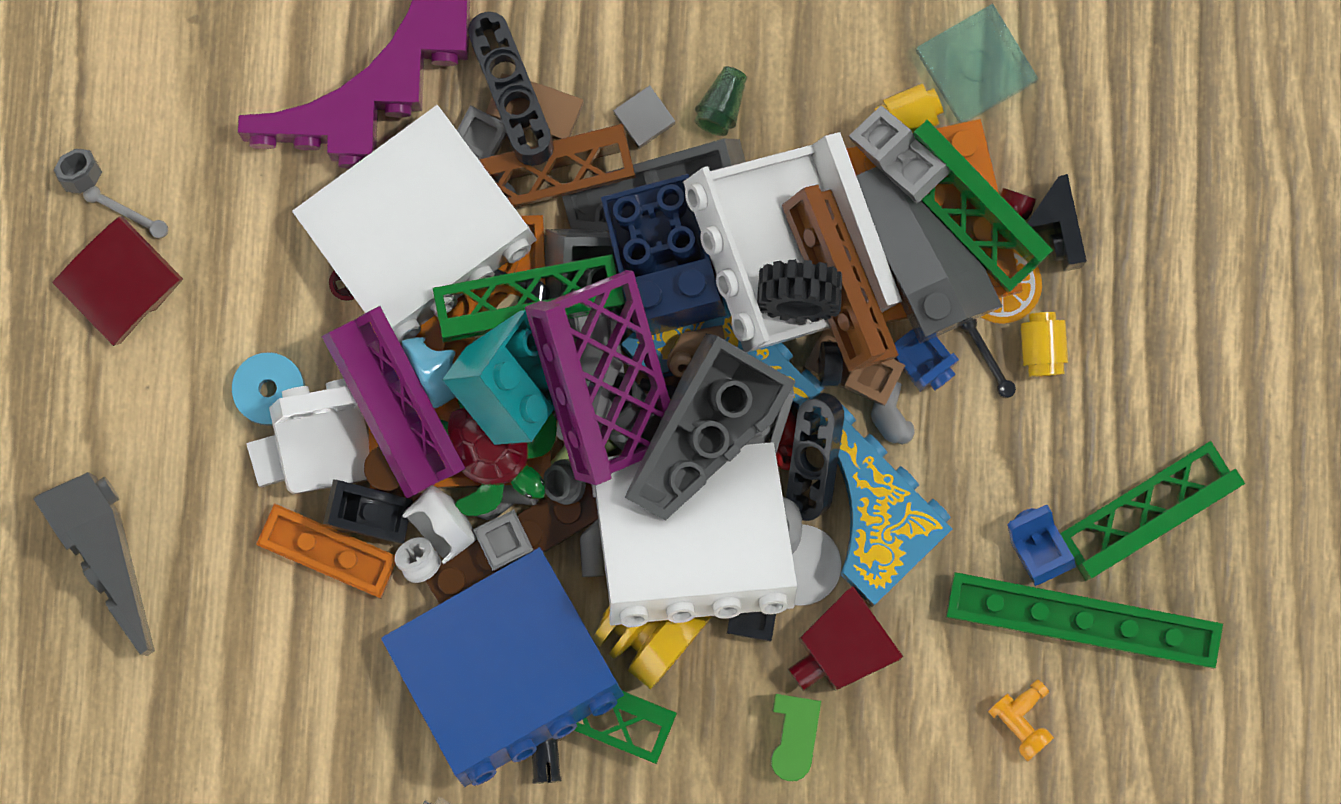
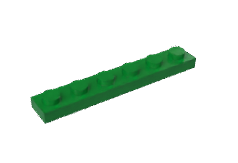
(1084, 620)

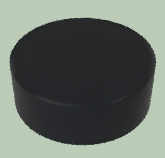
(830, 364)

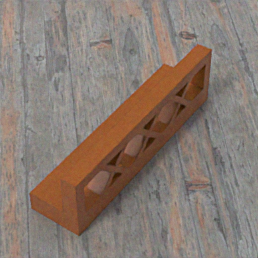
(577, 149)
(825, 239)

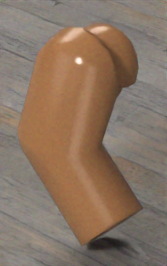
(686, 347)

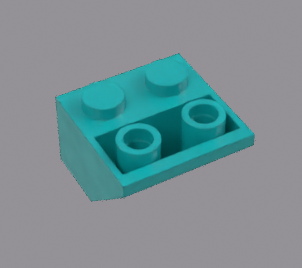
(503, 382)

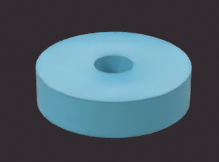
(251, 377)

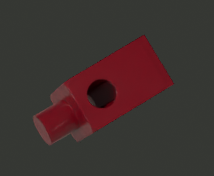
(844, 645)

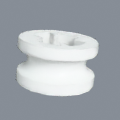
(417, 560)

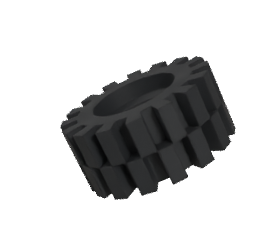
(799, 290)

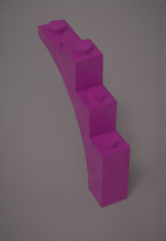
(391, 83)

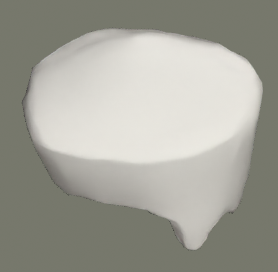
(441, 523)

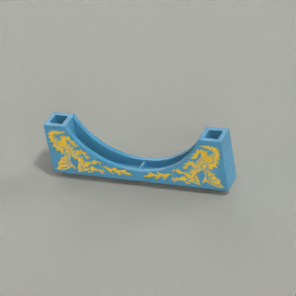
(888, 518)

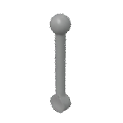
(157, 228)

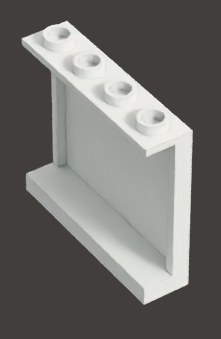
(414, 221)
(748, 228)
(711, 557)

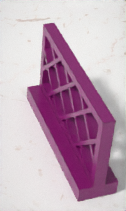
(567, 380)

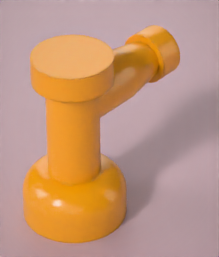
(1012, 714)

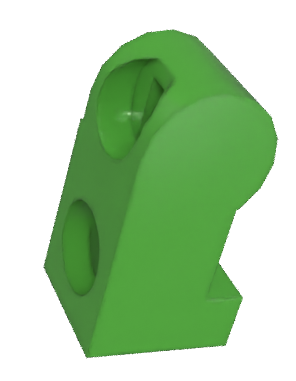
(794, 754)

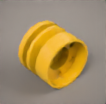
(656, 644)

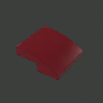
(117, 280)

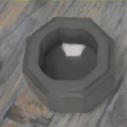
(77, 171)

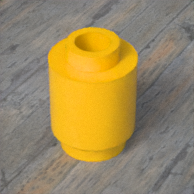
(914, 106)
(1044, 344)

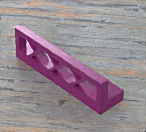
(392, 402)

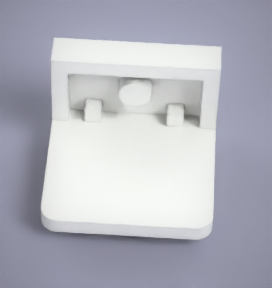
(319, 437)

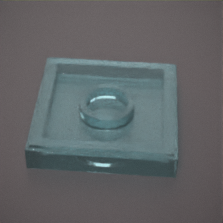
(976, 64)

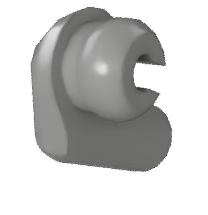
(890, 420)
(592, 552)

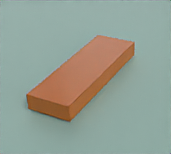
(327, 551)

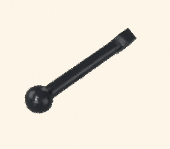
(1005, 387)

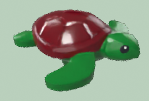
(496, 464)

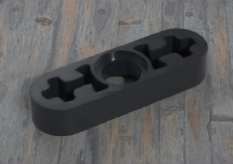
(828, 442)

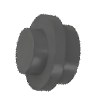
(561, 483)

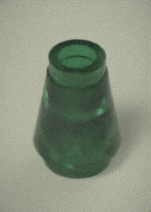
(721, 103)

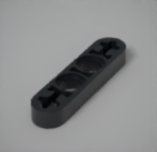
(510, 88)

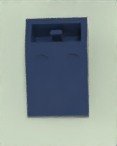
(662, 245)

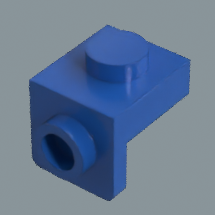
(925, 362)
(1040, 545)

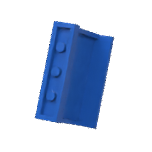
(502, 668)

